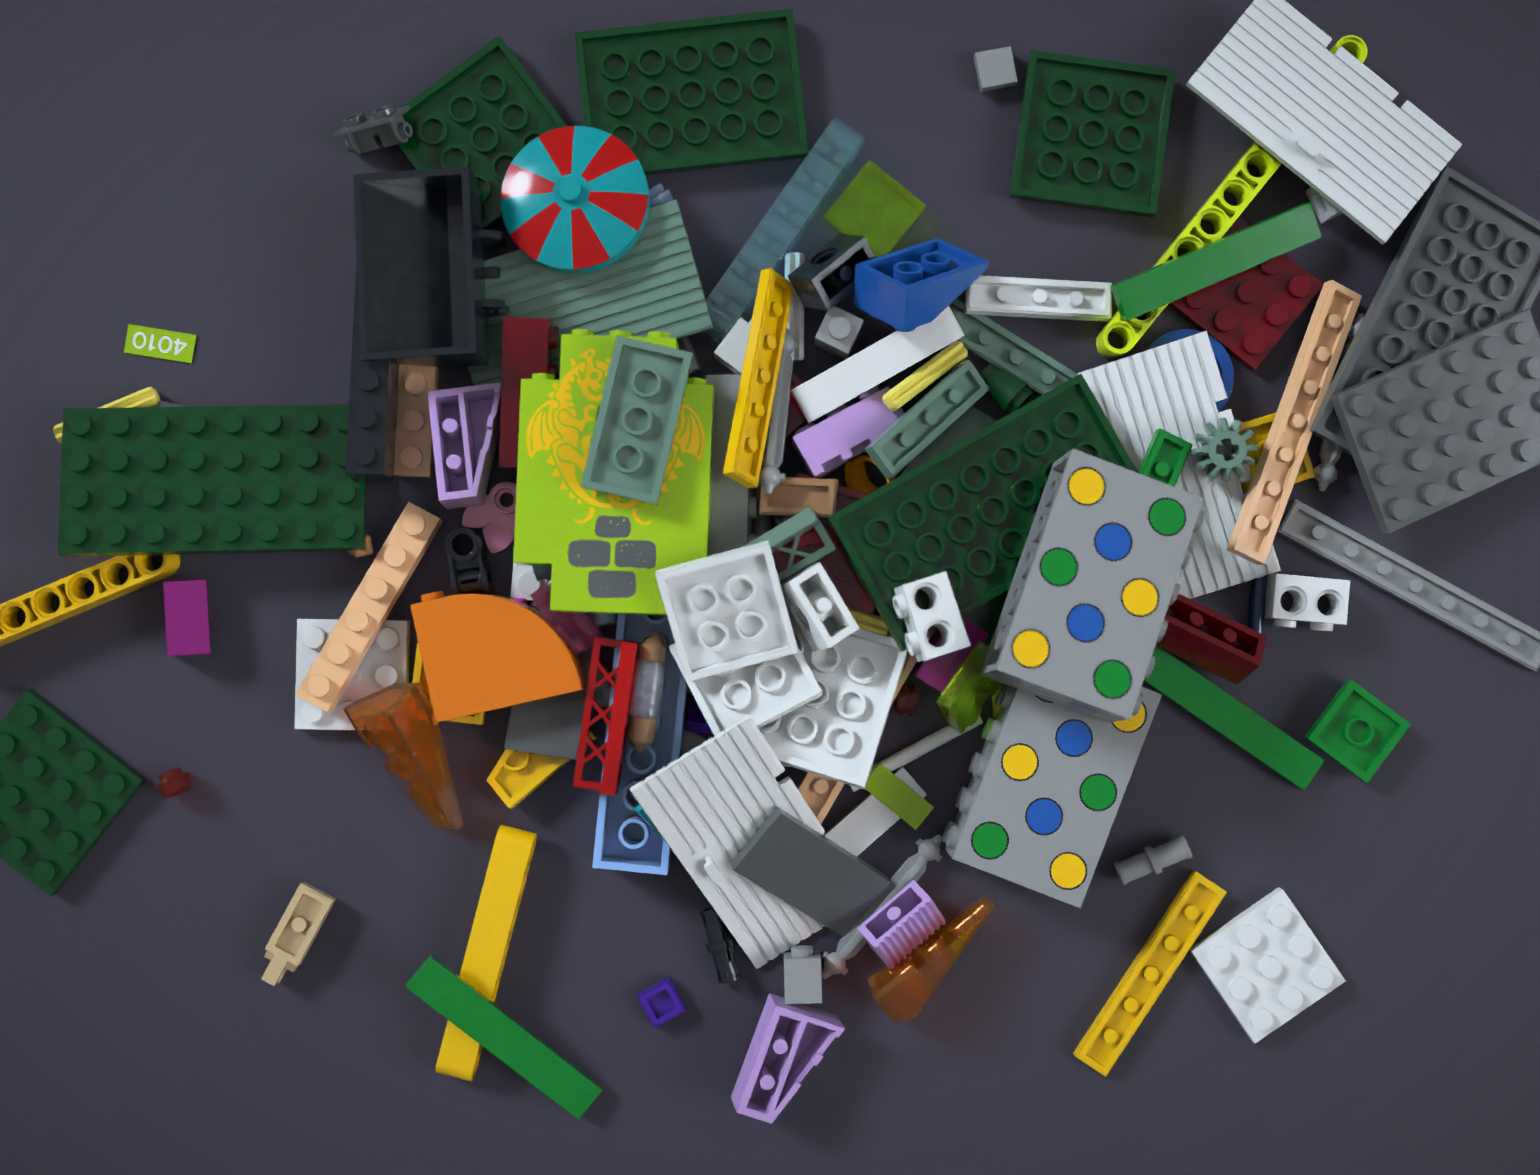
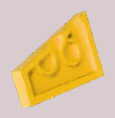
(522, 772)

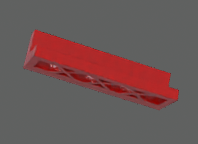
(619, 717)

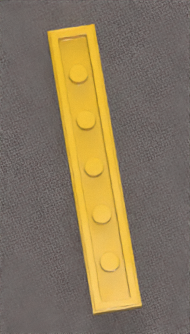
(758, 379)
(1149, 973)

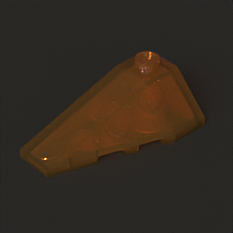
(406, 733)
(914, 980)

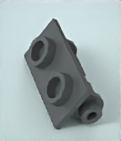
(386, 122)

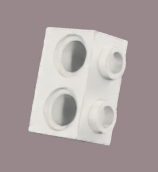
(1305, 595)
(941, 613)

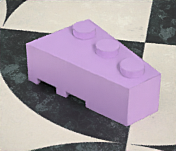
(843, 433)
(464, 441)
(780, 1056)

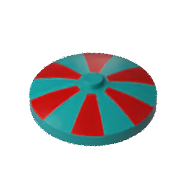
(575, 199)

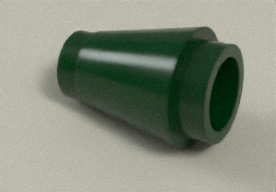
(1006, 389)

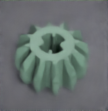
(1230, 437)

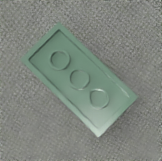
(637, 420)

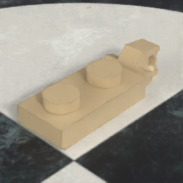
(296, 931)

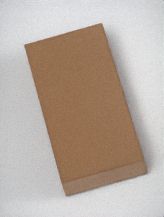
(798, 494)

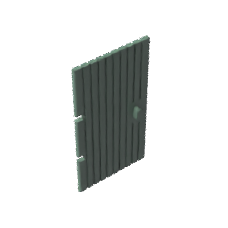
(640, 293)

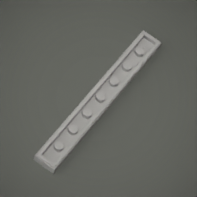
(1411, 584)

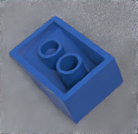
(915, 282)

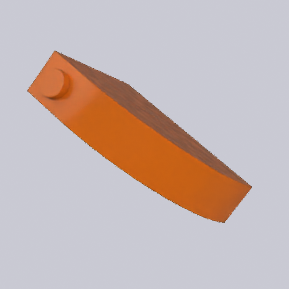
(490, 654)

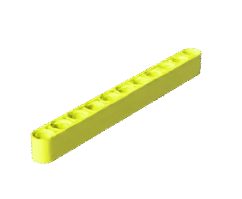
(1218, 213)

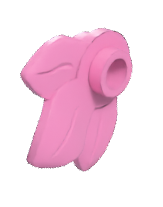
(494, 518)

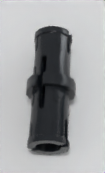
(720, 945)

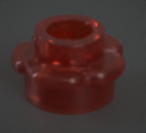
(906, 700)
(174, 783)

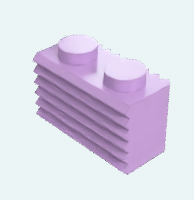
(901, 924)

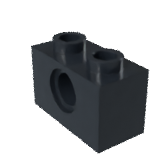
(830, 271)

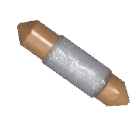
(647, 692)

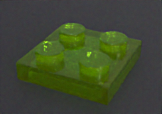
(875, 208)
(967, 691)

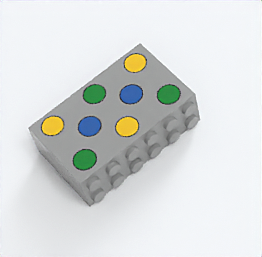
(1094, 587)
(1045, 792)

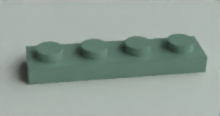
(927, 419)

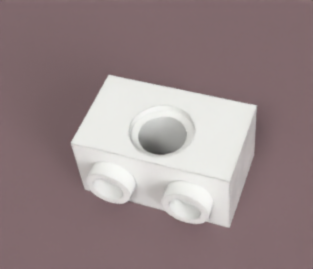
(817, 608)

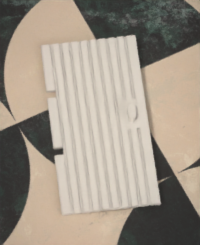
(1324, 116)
(1177, 391)
(708, 812)

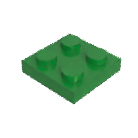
(1357, 730)

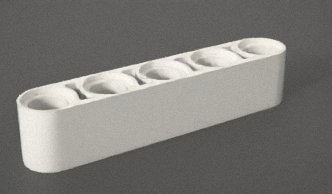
(874, 365)

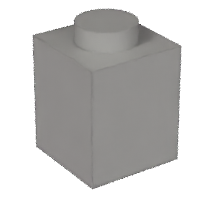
(838, 332)
(802, 975)

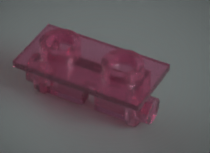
(574, 628)

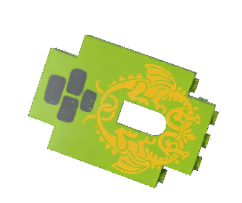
(598, 542)

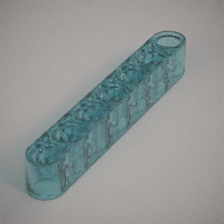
(783, 225)

